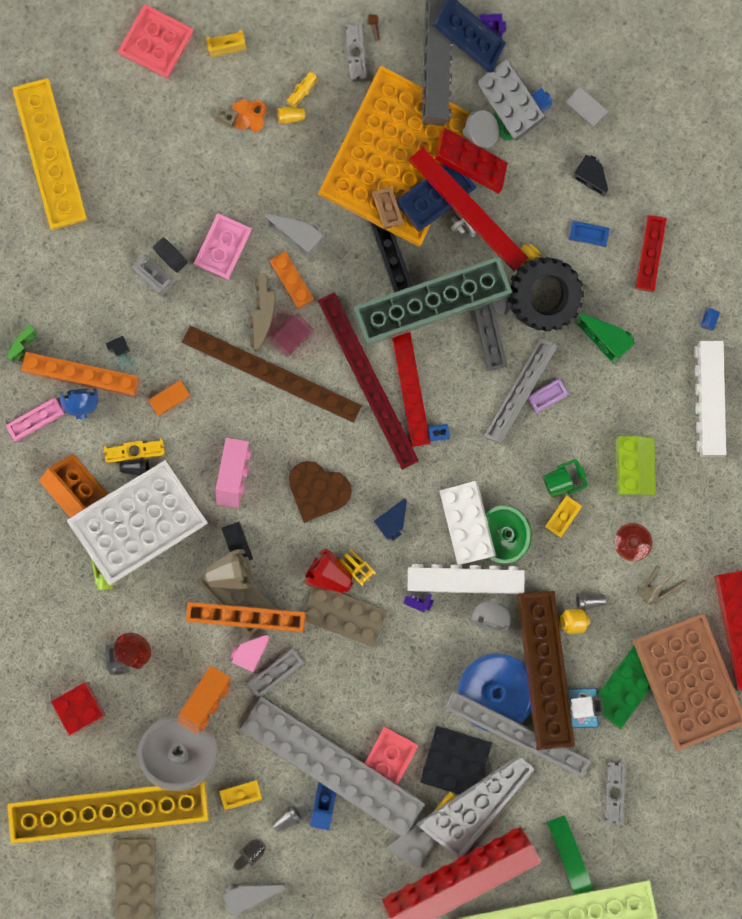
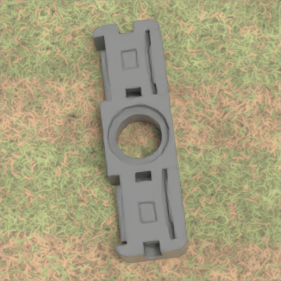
(355, 40)
(615, 806)

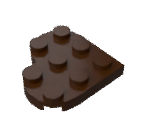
(318, 491)

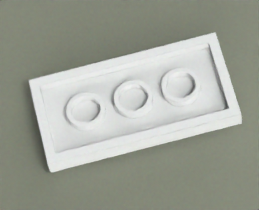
(467, 523)

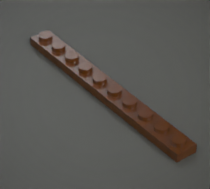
(271, 374)

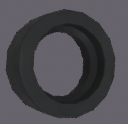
(170, 254)

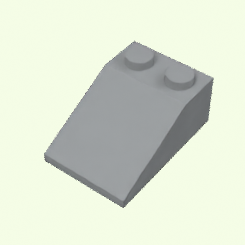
(298, 234)

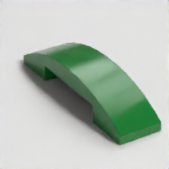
(570, 855)

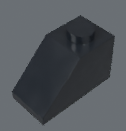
(592, 175)
(236, 539)

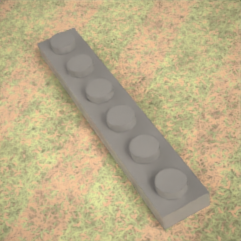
(520, 391)

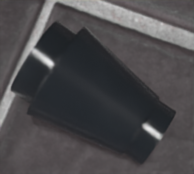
(135, 466)

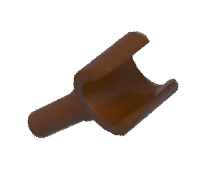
(373, 20)

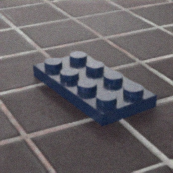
(469, 34)
(425, 204)

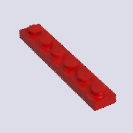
(411, 390)

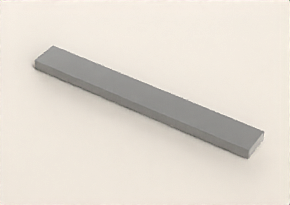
(514, 733)

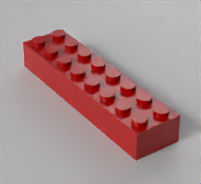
(464, 878)

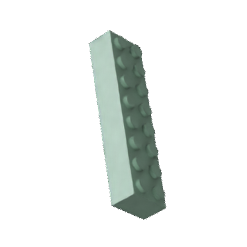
(432, 301)

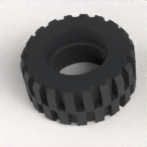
(569, 300)

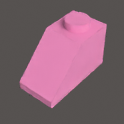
(249, 653)

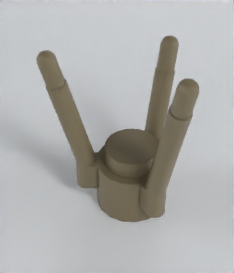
(651, 593)

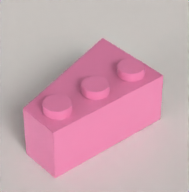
(232, 472)

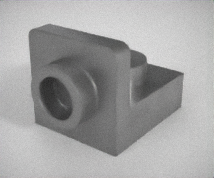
(113, 666)

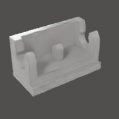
(587, 107)
(153, 275)

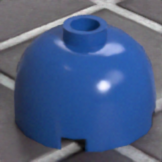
(79, 402)

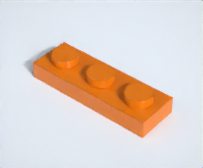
(291, 280)

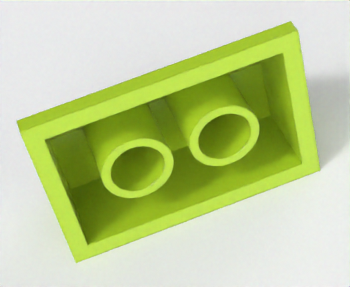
(635, 466)

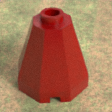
(328, 574)

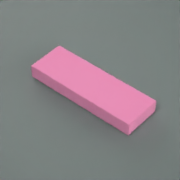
(35, 419)

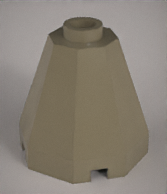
(230, 571)

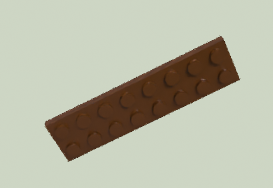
(545, 670)

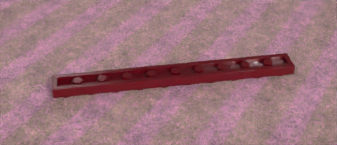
(368, 381)

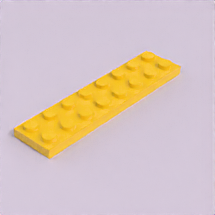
(49, 154)

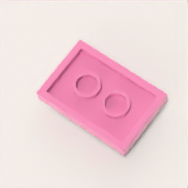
(223, 246)

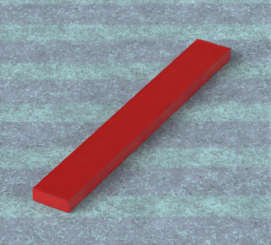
(468, 208)

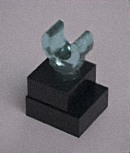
(120, 347)

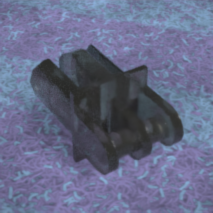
(250, 854)

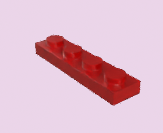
(650, 253)

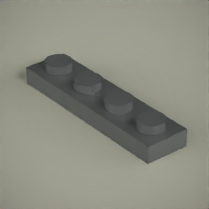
(490, 337)

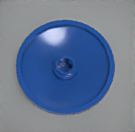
(499, 685)

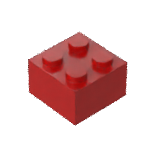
(78, 708)

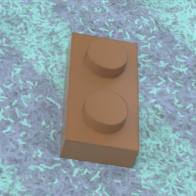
(387, 208)

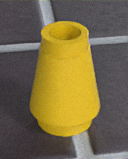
(290, 114)

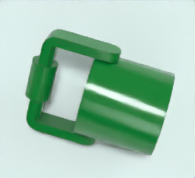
(559, 481)

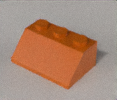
(72, 485)

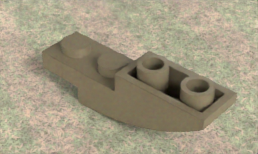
(263, 319)

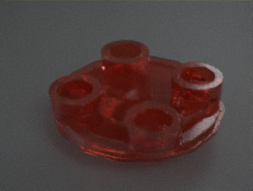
(132, 650)

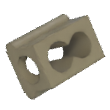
(229, 123)

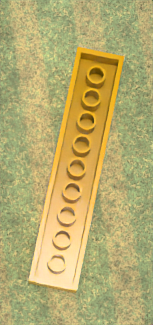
(105, 812)

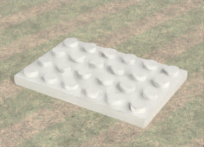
(137, 522)

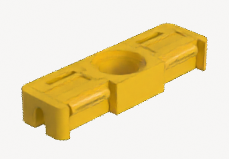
(147, 450)

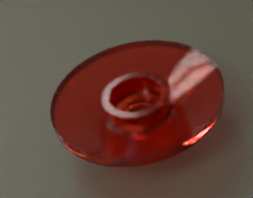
(623, 542)

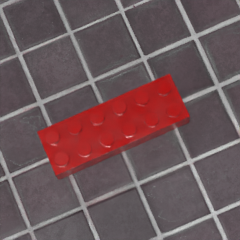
(730, 599)

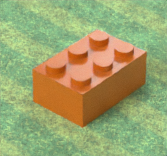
(204, 700)

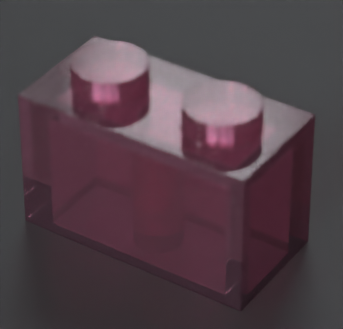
(291, 335)

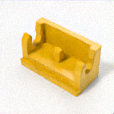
(226, 44)

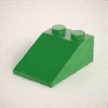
(608, 338)

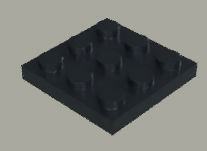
(455, 761)

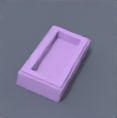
(547, 395)

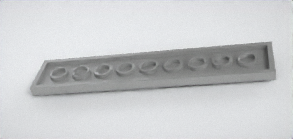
(332, 766)

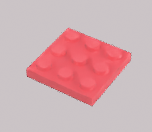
(156, 41)

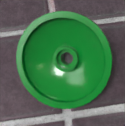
(500, 522)

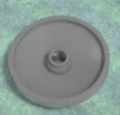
(176, 756)

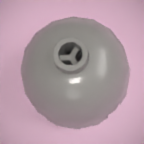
(491, 616)

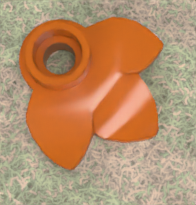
(247, 116)

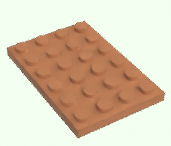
(689, 681)

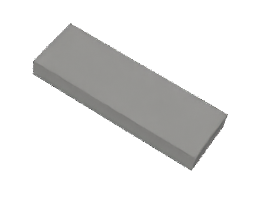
(275, 673)

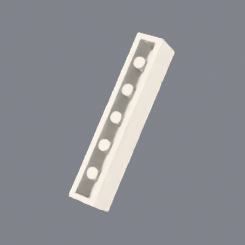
(711, 398)
(465, 580)

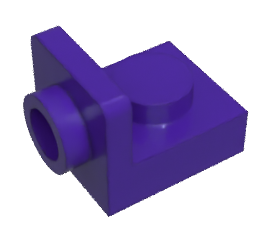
(494, 22)
(415, 602)

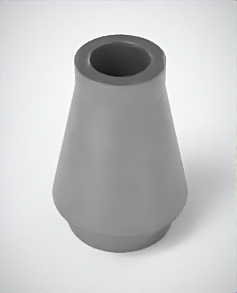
(589, 600)
(288, 818)

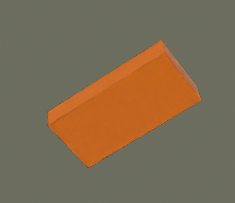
(169, 398)

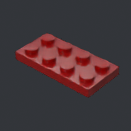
(471, 160)

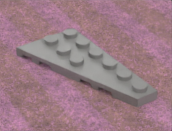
(469, 814)

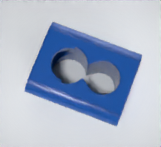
(710, 319)
(438, 428)

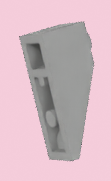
(248, 895)

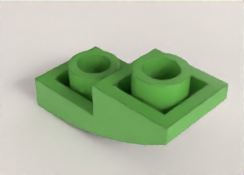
(17, 350)

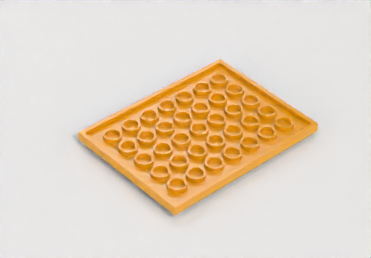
(379, 146)

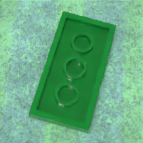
(624, 689)

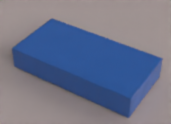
(589, 233)

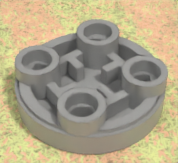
(481, 129)

